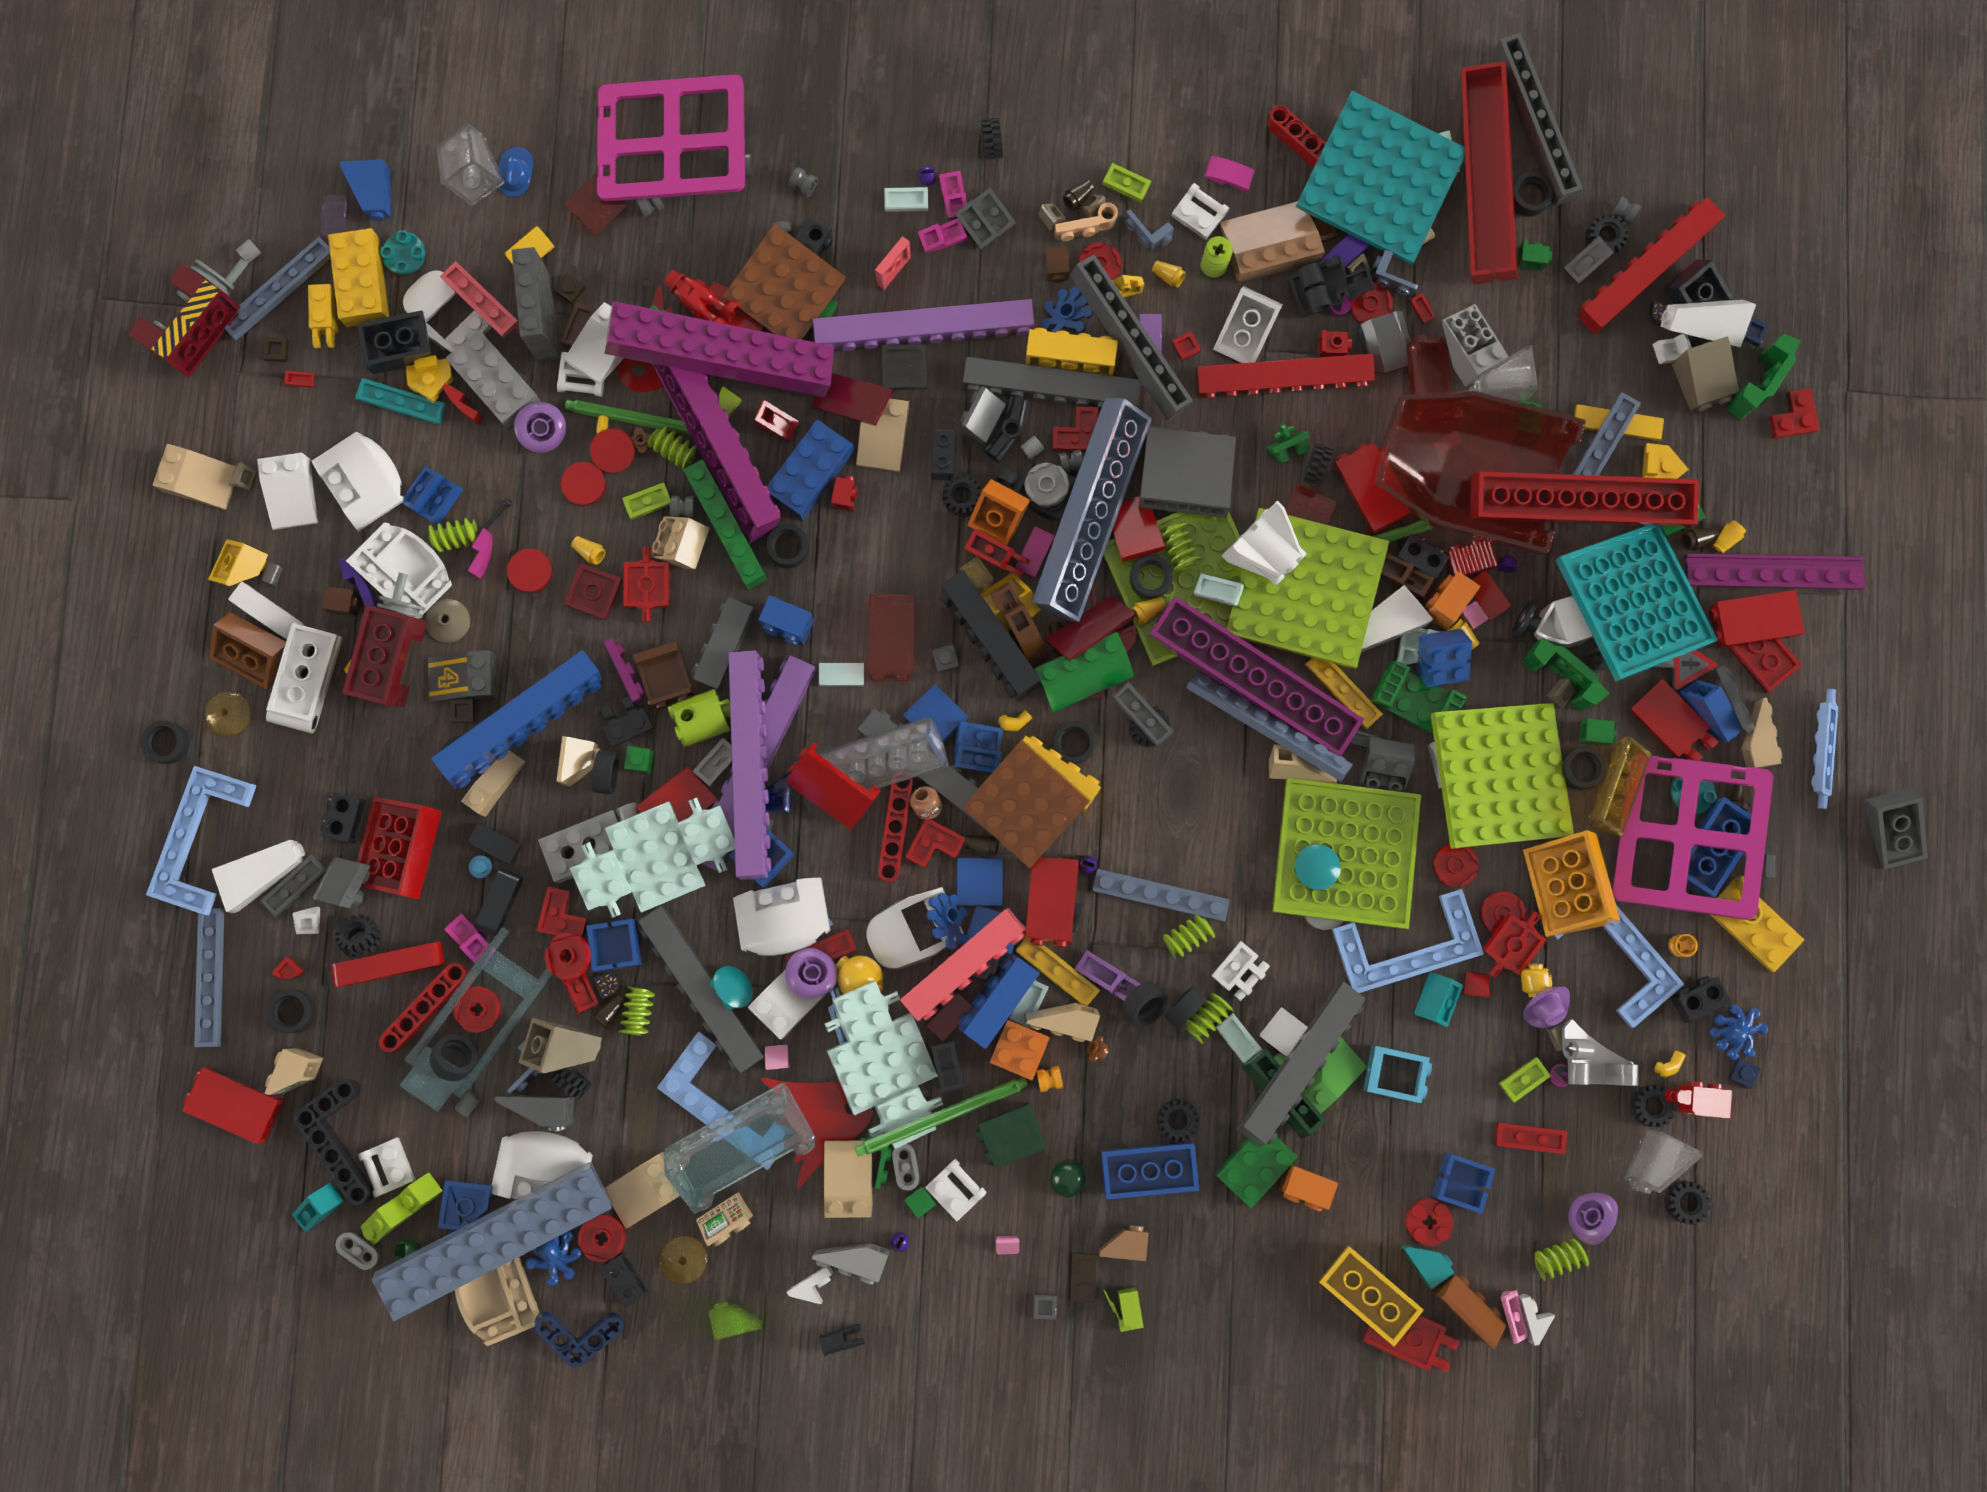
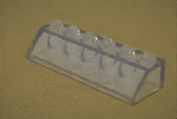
(891, 755)

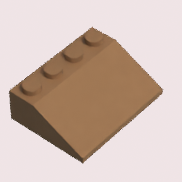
(1272, 242)

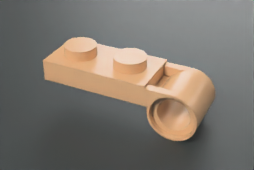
(1088, 226)

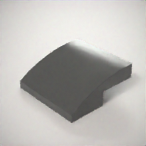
(985, 218)

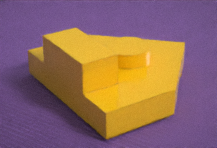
(1129, 285)
(429, 376)
(1661, 462)

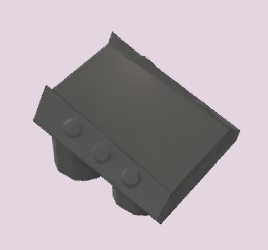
(342, 883)

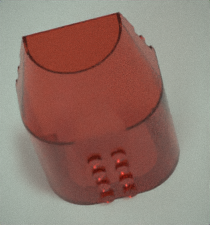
(1448, 436)

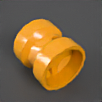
(1687, 945)
(1049, 1078)

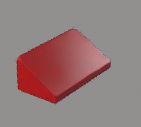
(1490, 596)

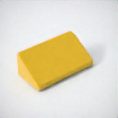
(535, 239)

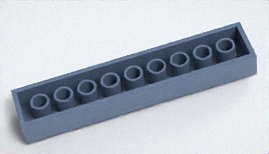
(1092, 510)
(491, 1241)

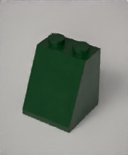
(1011, 1135)

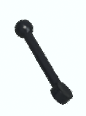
(506, 503)

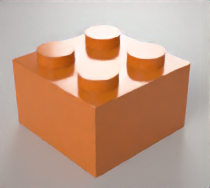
(998, 512)
(1451, 600)
(1019, 1049)
(1307, 1186)

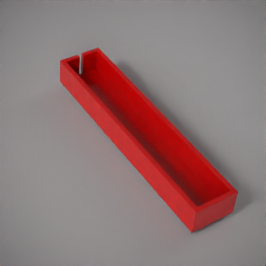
(1489, 173)

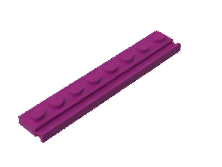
(1775, 571)

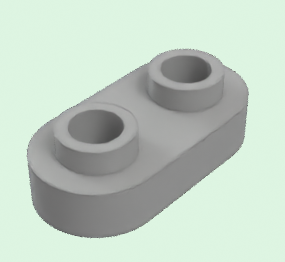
(905, 1166)
(358, 1251)

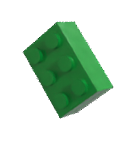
(1255, 1169)

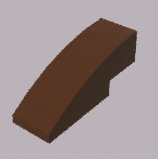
(1401, 573)

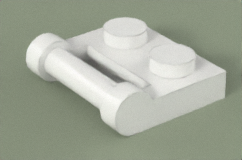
(1197, 218)
(568, 370)
(393, 1163)
(950, 1195)

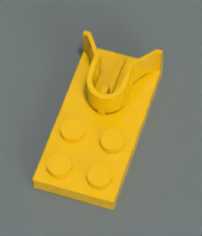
(1763, 936)

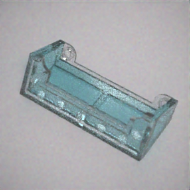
(736, 1146)

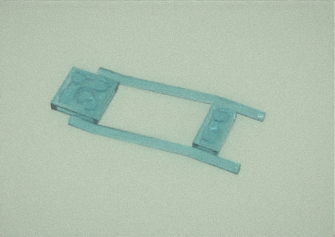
(421, 1079)

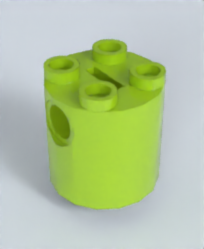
(700, 717)

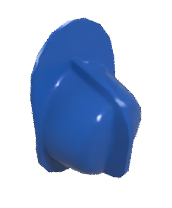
(516, 170)

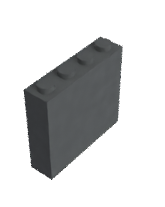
(535, 304)
(1187, 472)

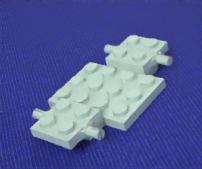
(654, 857)
(881, 1060)

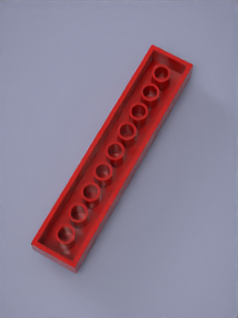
(1584, 499)

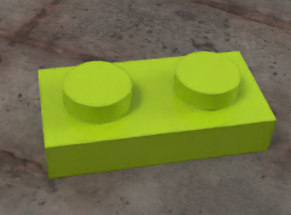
(1126, 182)
(647, 501)
(1524, 1079)

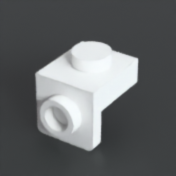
(1669, 350)

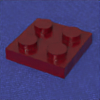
(592, 591)

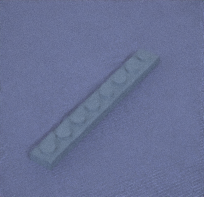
(1269, 726)

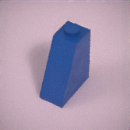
(370, 186)
(1713, 707)

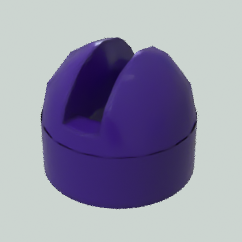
(929, 178)
(1508, 564)
(1086, 869)
(904, 1244)

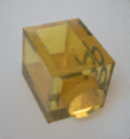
(978, 574)

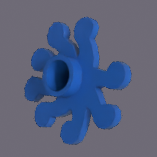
(1067, 312)
(947, 919)
(1737, 1032)
(555, 1258)

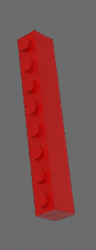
(1651, 265)
(1284, 374)

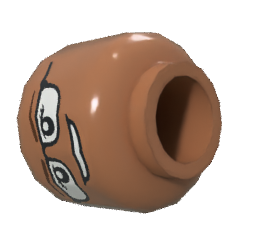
(926, 803)

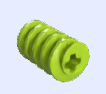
(1216, 257)
(672, 447)
(453, 535)
(1179, 546)
(1188, 936)
(637, 1011)
(1207, 1017)
(1560, 1257)

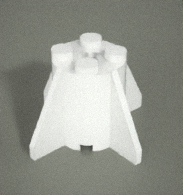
(1267, 546)

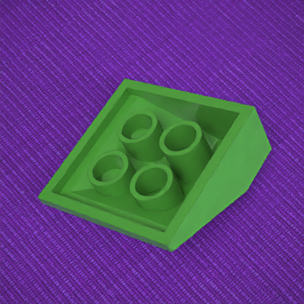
(1334, 1078)

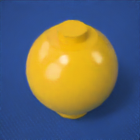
(858, 972)

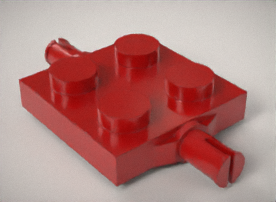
(646, 584)
(1514, 944)

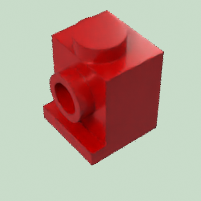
(1329, 349)
(844, 493)

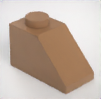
(1127, 1244)

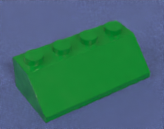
(1085, 675)

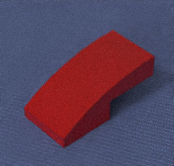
(460, 402)

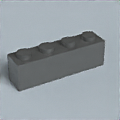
(725, 638)

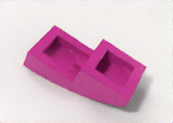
(1229, 172)
(952, 192)
(943, 236)
(483, 546)
(1035, 551)
(468, 938)

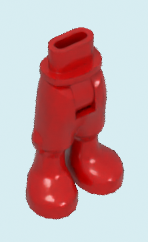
(698, 298)

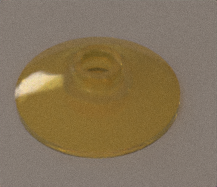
(237, 717)
(694, 1254)

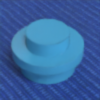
(480, 866)

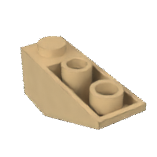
(1760, 745)
(1287, 764)
(1069, 1019)

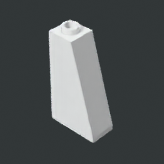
(1710, 319)
(1395, 617)
(254, 874)

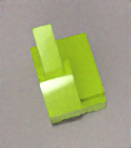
(1129, 1308)

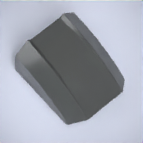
(1387, 341)

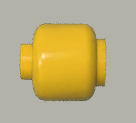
(1536, 979)

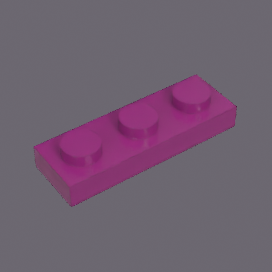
(625, 670)

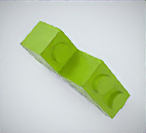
(400, 1208)

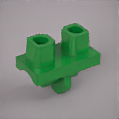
(1297, 440)

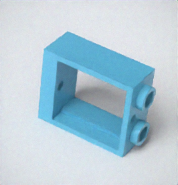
(1374, 1069)

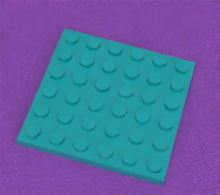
(1381, 177)
(1636, 601)

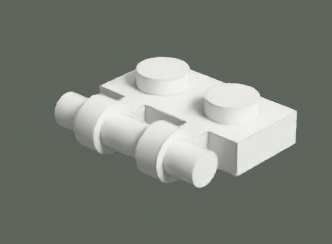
(1235, 966)

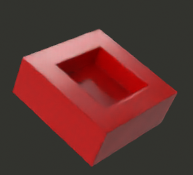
(1186, 346)

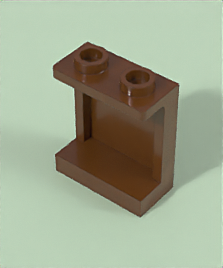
(663, 675)

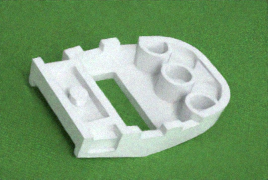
(430, 295)
(892, 939)

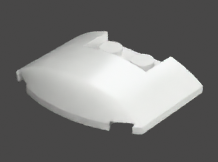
(360, 479)
(396, 551)
(782, 917)
(534, 1160)

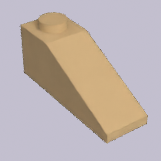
(492, 784)

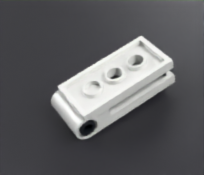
(299, 700)

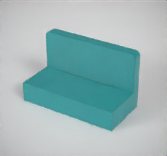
(1438, 999)

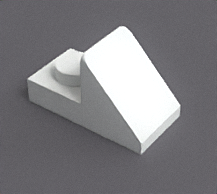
(806, 1288)
(1536, 1324)

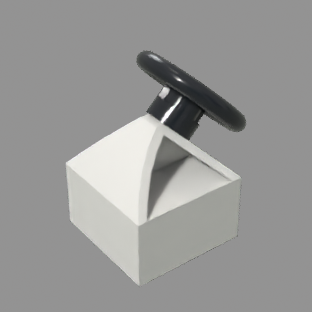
(1557, 623)

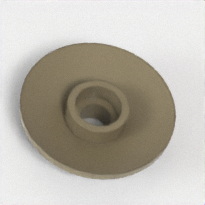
(456, 626)

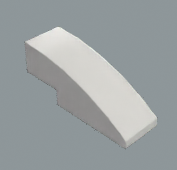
(263, 609)

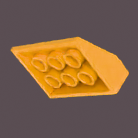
(1571, 884)

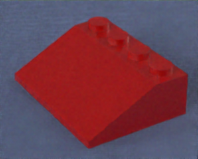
(398, 846)

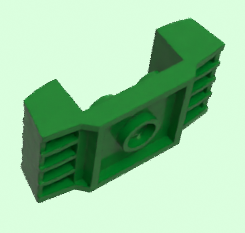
(1779, 359)
(1568, 665)
(1410, 699)

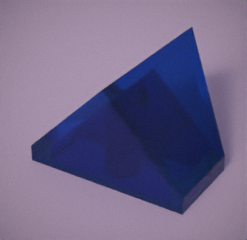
(780, 797)

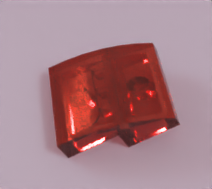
(591, 209)
(1310, 505)

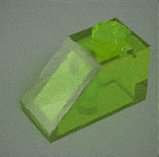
(732, 1320)

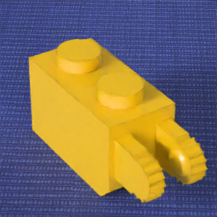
(323, 314)

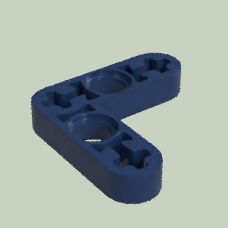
(581, 1343)

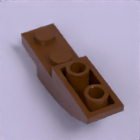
(1020, 624)

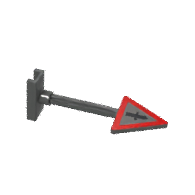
(1684, 668)

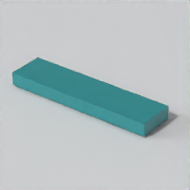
(400, 401)

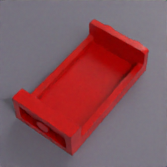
(1374, 504)
(1756, 618)
(830, 787)
(1052, 901)
(232, 1105)

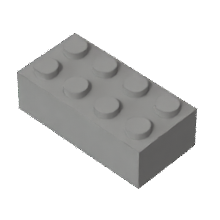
(492, 378)

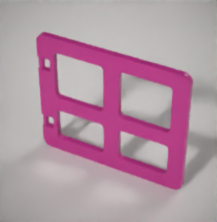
(671, 142)
(1686, 835)

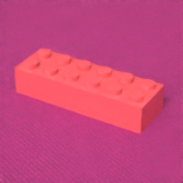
(965, 962)

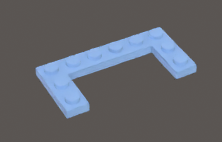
(182, 833)
(1367, 977)
(1661, 978)
(678, 1085)

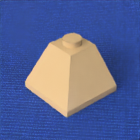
(575, 760)

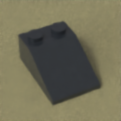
(1698, 284)
(393, 341)

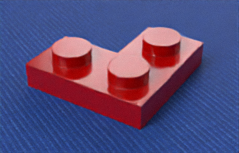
(1801, 418)
(1079, 437)
(932, 837)
(554, 917)

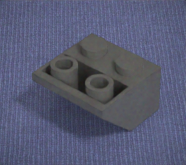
(982, 418)
(1387, 765)

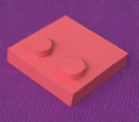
(893, 263)

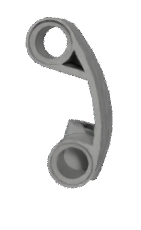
(1592, 1062)

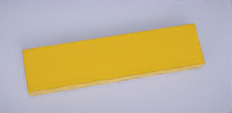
(1639, 427)
(1344, 690)
(1058, 972)

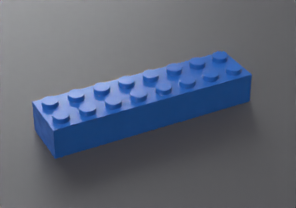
(518, 720)

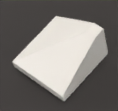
(307, 921)

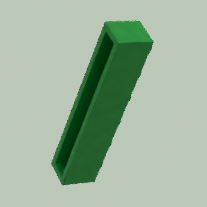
(725, 524)

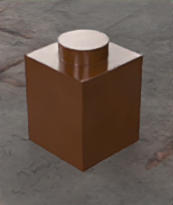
(1057, 264)
(341, 601)

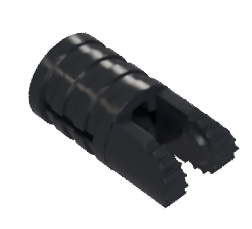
(836, 1341)

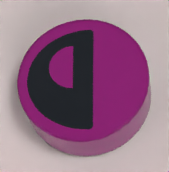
(1341, 309)
(1559, 1075)

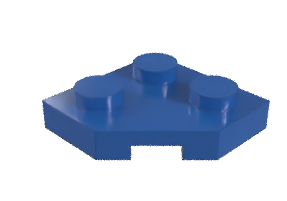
(463, 1203)

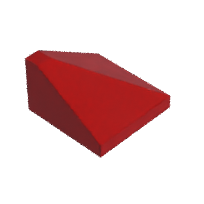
(1476, 984)

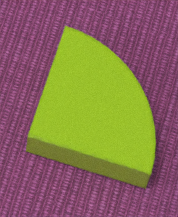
(728, 401)

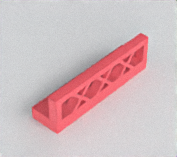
(480, 300)

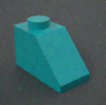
(317, 1207)
(1429, 1264)

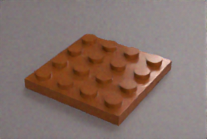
(784, 285)
(1026, 803)

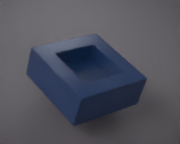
(1756, 332)
(1744, 1073)

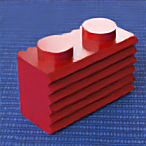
(1472, 558)

